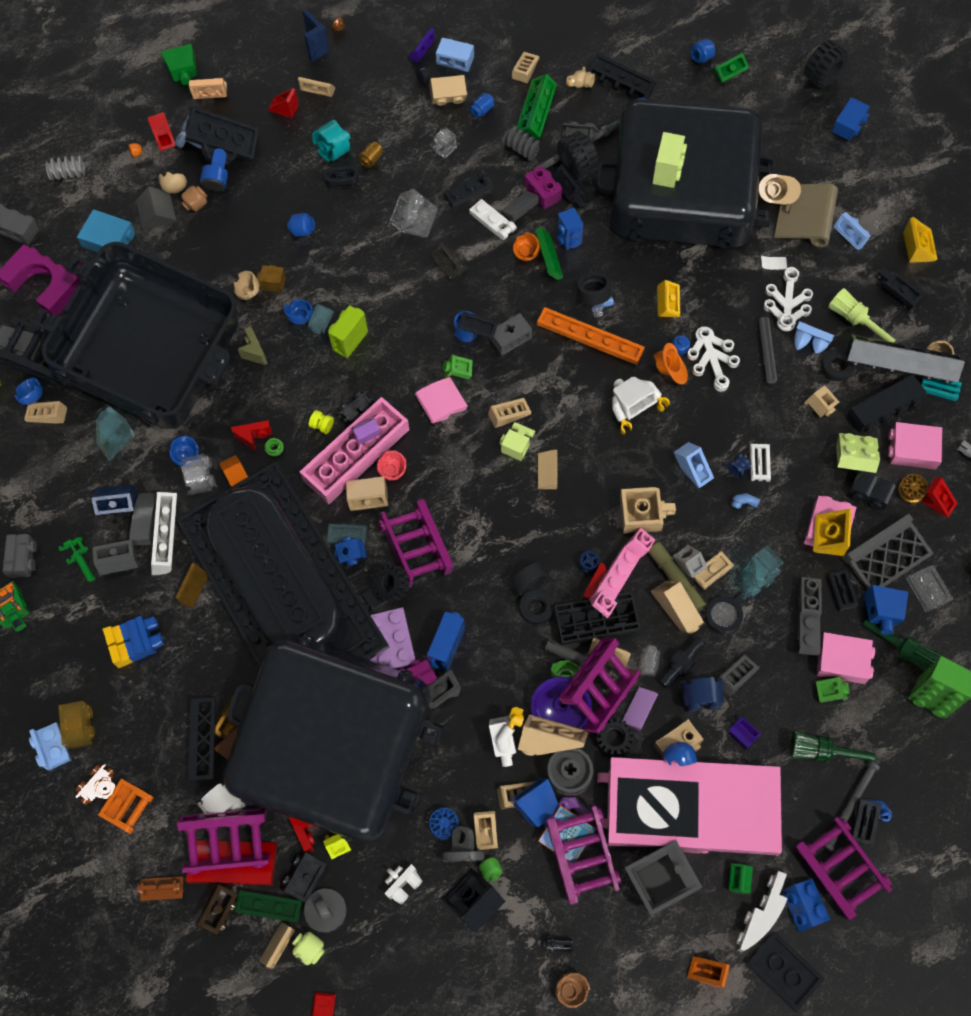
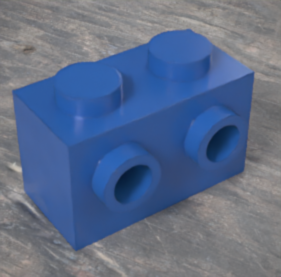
(851, 118)
(569, 229)

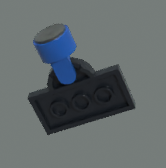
(221, 142)

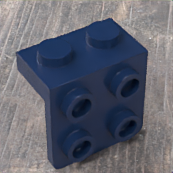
(315, 37)

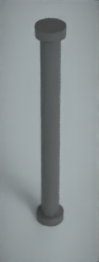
(872, 768)

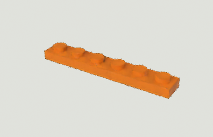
(590, 336)

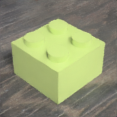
(669, 160)

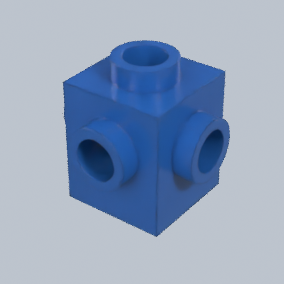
(350, 551)

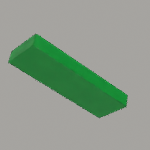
(549, 253)

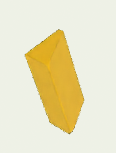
(668, 299)

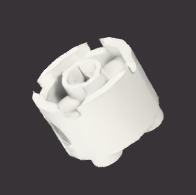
(220, 801)

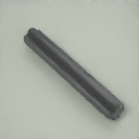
(767, 348)

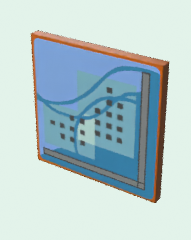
(568, 834)

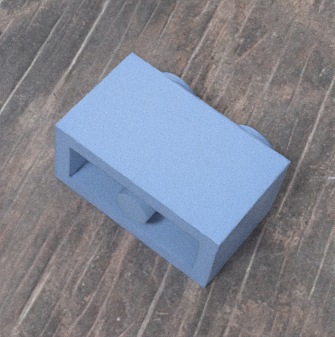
(455, 54)

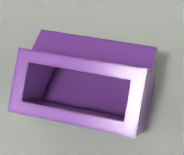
(366, 431)

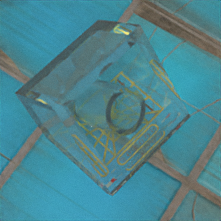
(112, 432)

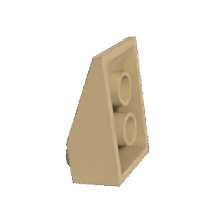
(547, 736)

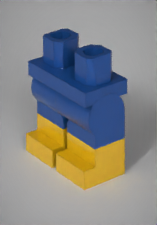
(132, 640)

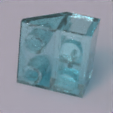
(760, 572)

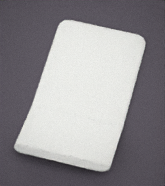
(774, 262)

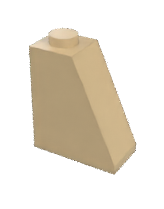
(678, 606)

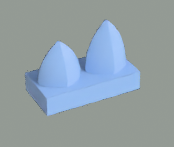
(852, 231)
(806, 332)

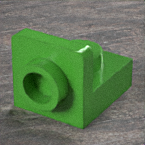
(458, 367)
(832, 689)

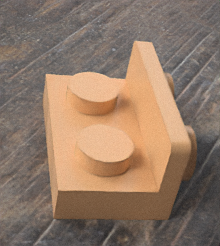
(208, 88)

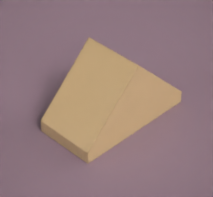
(485, 830)

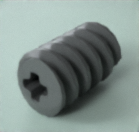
(521, 143)

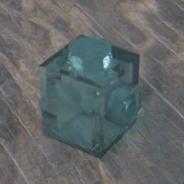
(320, 319)

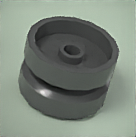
(578, 763)

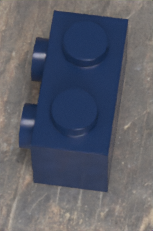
(114, 499)

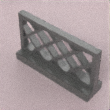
(883, 538)

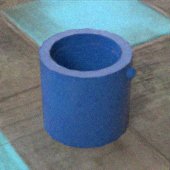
(462, 335)

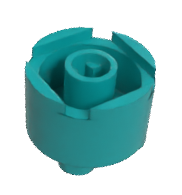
(331, 141)

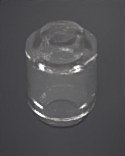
(649, 660)

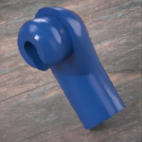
(885, 813)

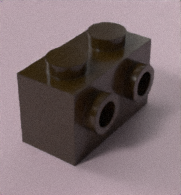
(216, 910)

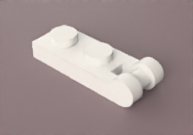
(492, 219)

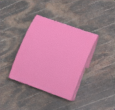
(441, 400)

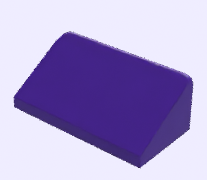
(422, 46)

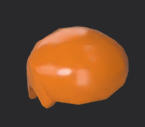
(526, 247)

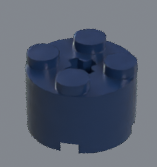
(703, 693)

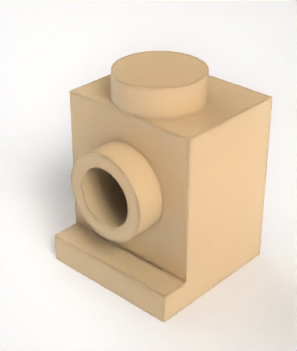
(823, 402)

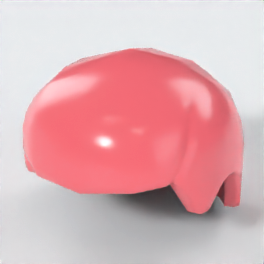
(391, 465)

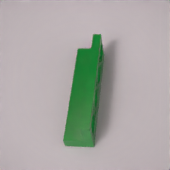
(539, 105)

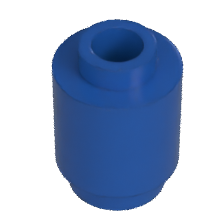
(481, 105)

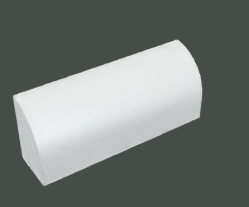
(163, 533)

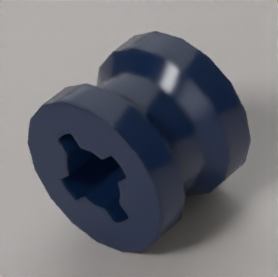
(738, 465)
(590, 558)

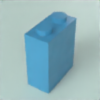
(103, 229)

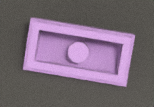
(640, 708)

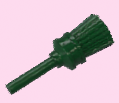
(909, 648)
(822, 749)

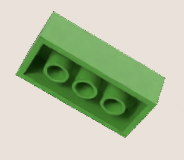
(942, 687)

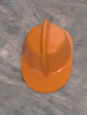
(671, 364)

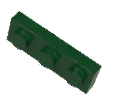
(268, 906)

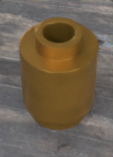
(370, 154)

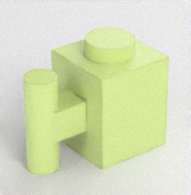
(516, 443)

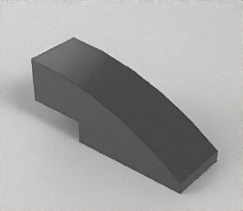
(143, 519)

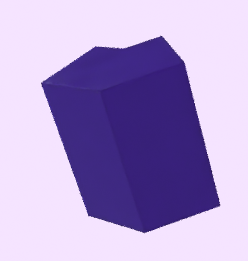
(744, 733)

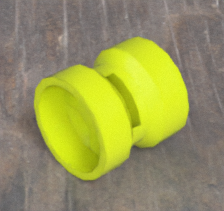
(321, 422)

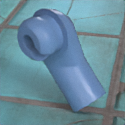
(744, 498)

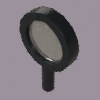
(724, 614)

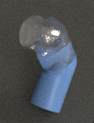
(597, 309)

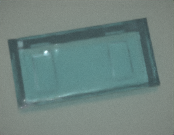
(339, 531)

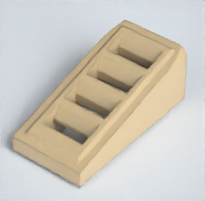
(523, 76)
(57, 413)
(497, 414)
(502, 795)

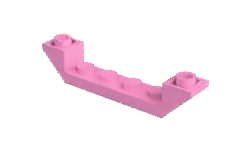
(619, 571)

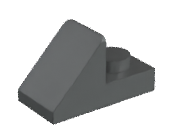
(443, 688)

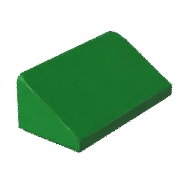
(730, 68)

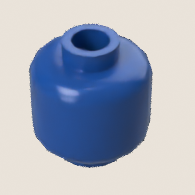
(702, 51)
(301, 224)

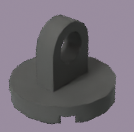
(463, 850)
(325, 910)

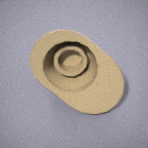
(779, 189)

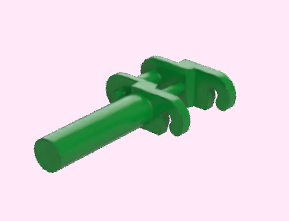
(78, 557)

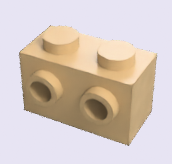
(448, 90)
(367, 493)
(684, 733)

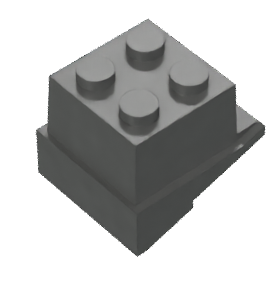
(663, 878)

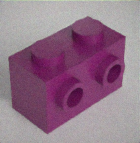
(541, 183)

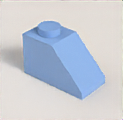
(694, 464)

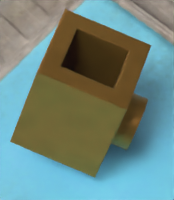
(272, 278)

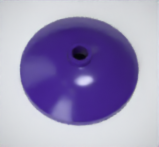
(547, 705)

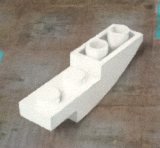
(761, 921)

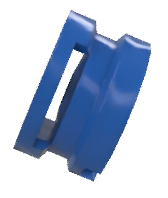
(443, 823)

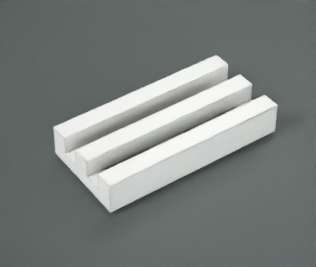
(759, 447)

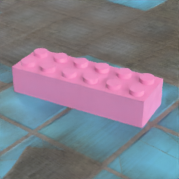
(346, 459)

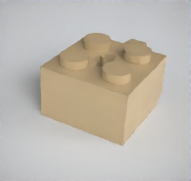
(652, 508)

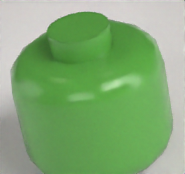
(490, 869)

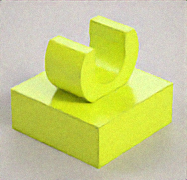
(336, 845)

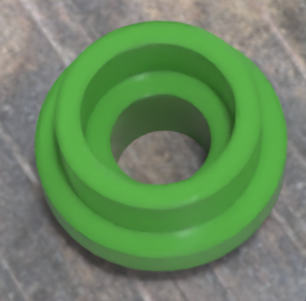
(271, 443)

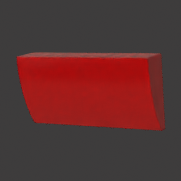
(239, 875)

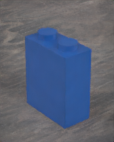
(446, 641)

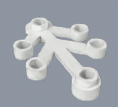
(788, 302)
(712, 355)

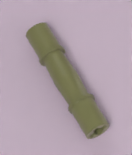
(673, 573)

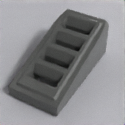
(730, 686)

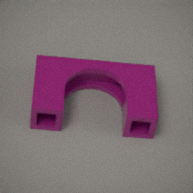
(29, 262)

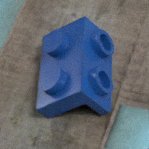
(805, 905)

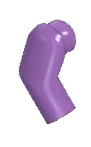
(572, 804)

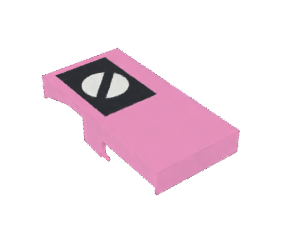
(695, 805)

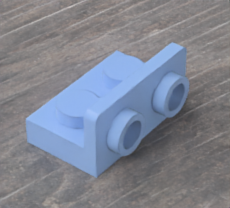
(49, 747)

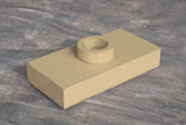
(715, 569)

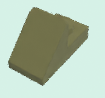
(252, 350)

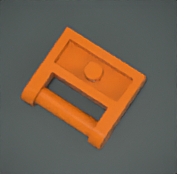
(119, 803)

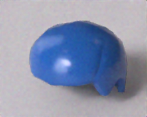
(298, 312)
(29, 391)
(183, 447)
(681, 752)

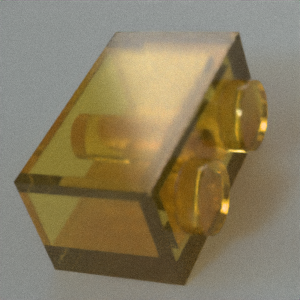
(76, 724)

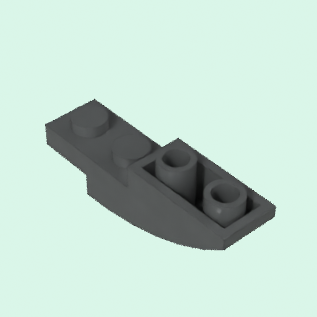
(809, 616)

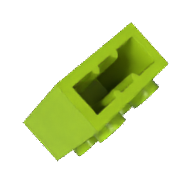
(348, 331)

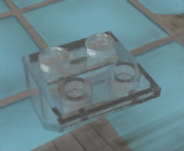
(413, 214)

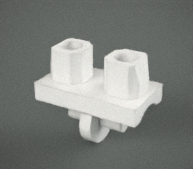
(409, 876)

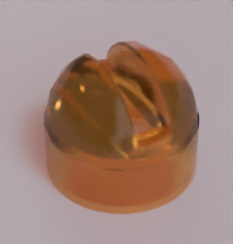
(338, 24)

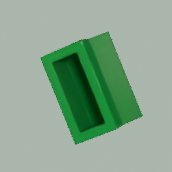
(740, 878)

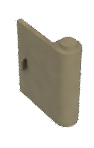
(809, 215)

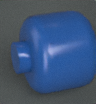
(682, 344)

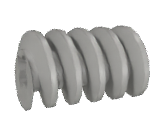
(65, 169)

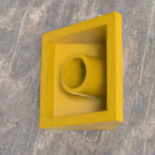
(919, 242)
(833, 532)

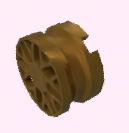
(912, 489)

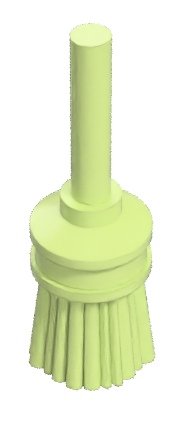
(856, 313)

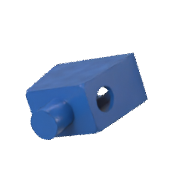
(885, 607)
(536, 802)

